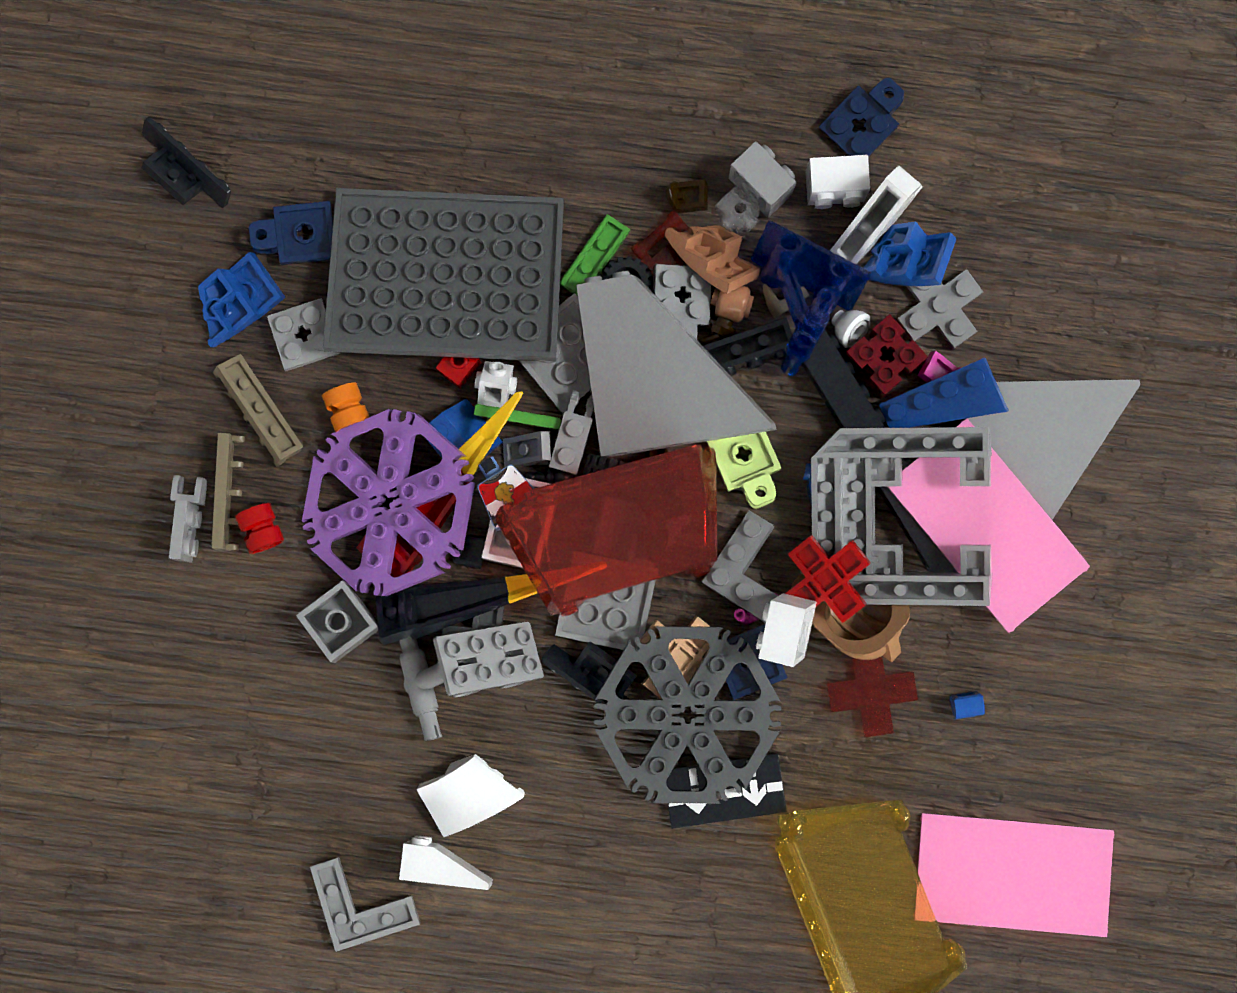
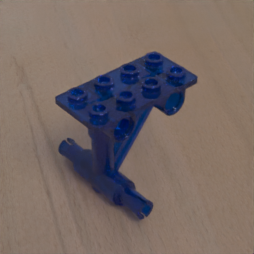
(796, 262)

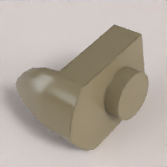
(774, 305)

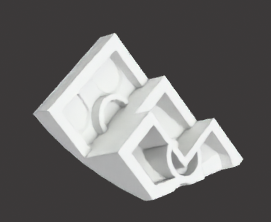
(467, 795)

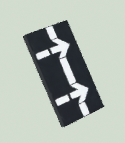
(761, 797)

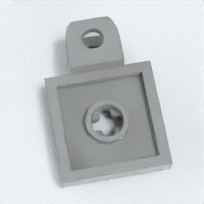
(696, 308)
(286, 325)
(186, 519)

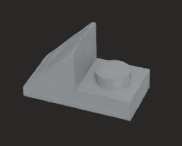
(527, 449)

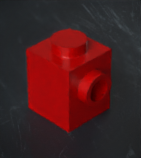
(458, 369)

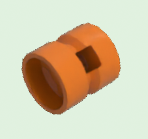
(345, 405)

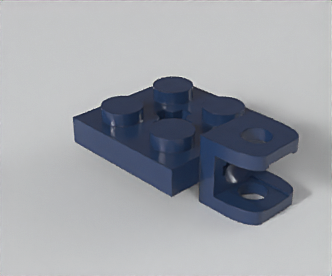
(870, 107)
(283, 230)
(741, 679)

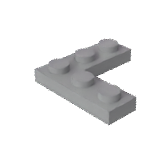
(728, 571)
(343, 922)

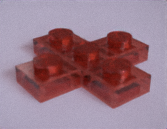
(872, 694)

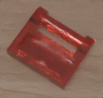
(667, 255)

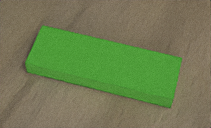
(596, 253)
(519, 416)

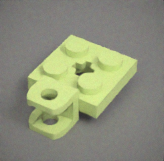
(748, 475)

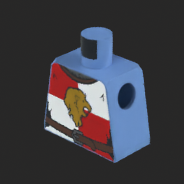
(501, 487)

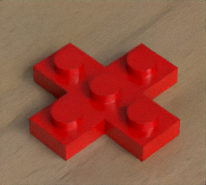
(829, 577)

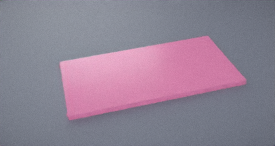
(1027, 548)
(1016, 874)

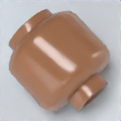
(733, 305)

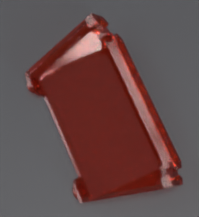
(616, 527)

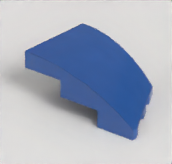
(910, 256)
(237, 298)

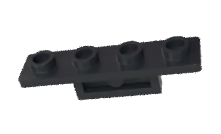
(178, 169)
(588, 670)

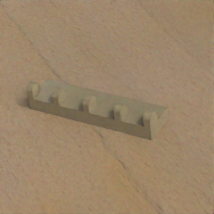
(258, 409)
(224, 491)

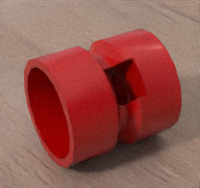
(259, 528)

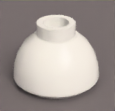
(850, 326)

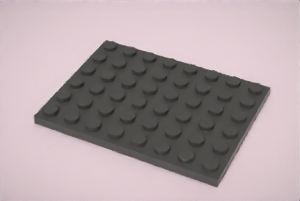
(444, 275)

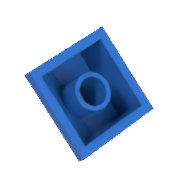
(460, 425)

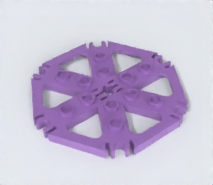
(402, 516)

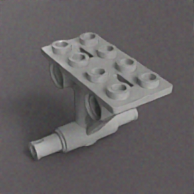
(466, 665)

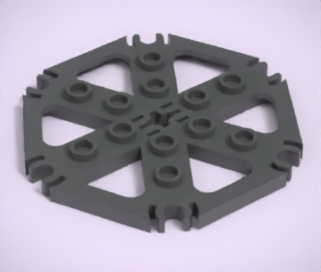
(674, 690)

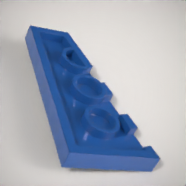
(952, 397)

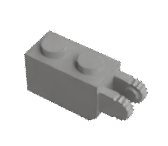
(572, 437)

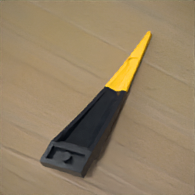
(436, 606)

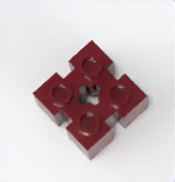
(886, 338)

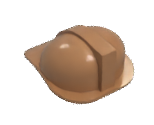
(865, 635)

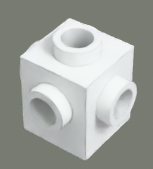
(495, 384)

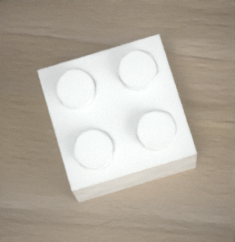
(837, 181)
(786, 629)

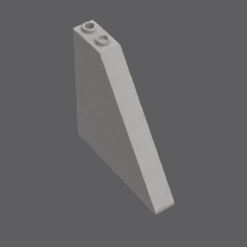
(653, 376)
(1054, 431)

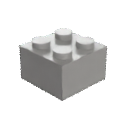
(763, 177)
(338, 621)

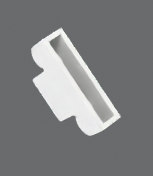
(877, 215)

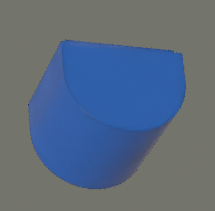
(967, 704)

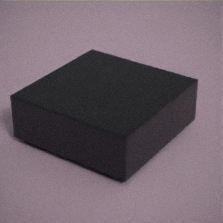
(471, 553)

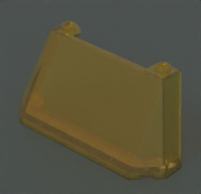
(865, 900)

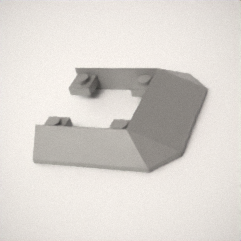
(844, 510)

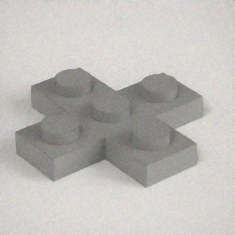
(942, 308)

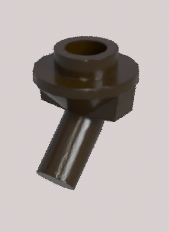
(721, 329)

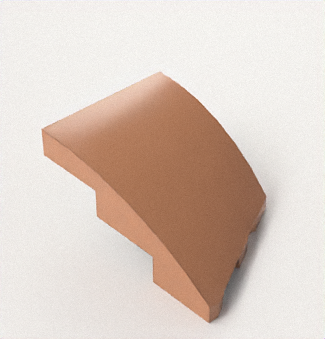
(713, 256)

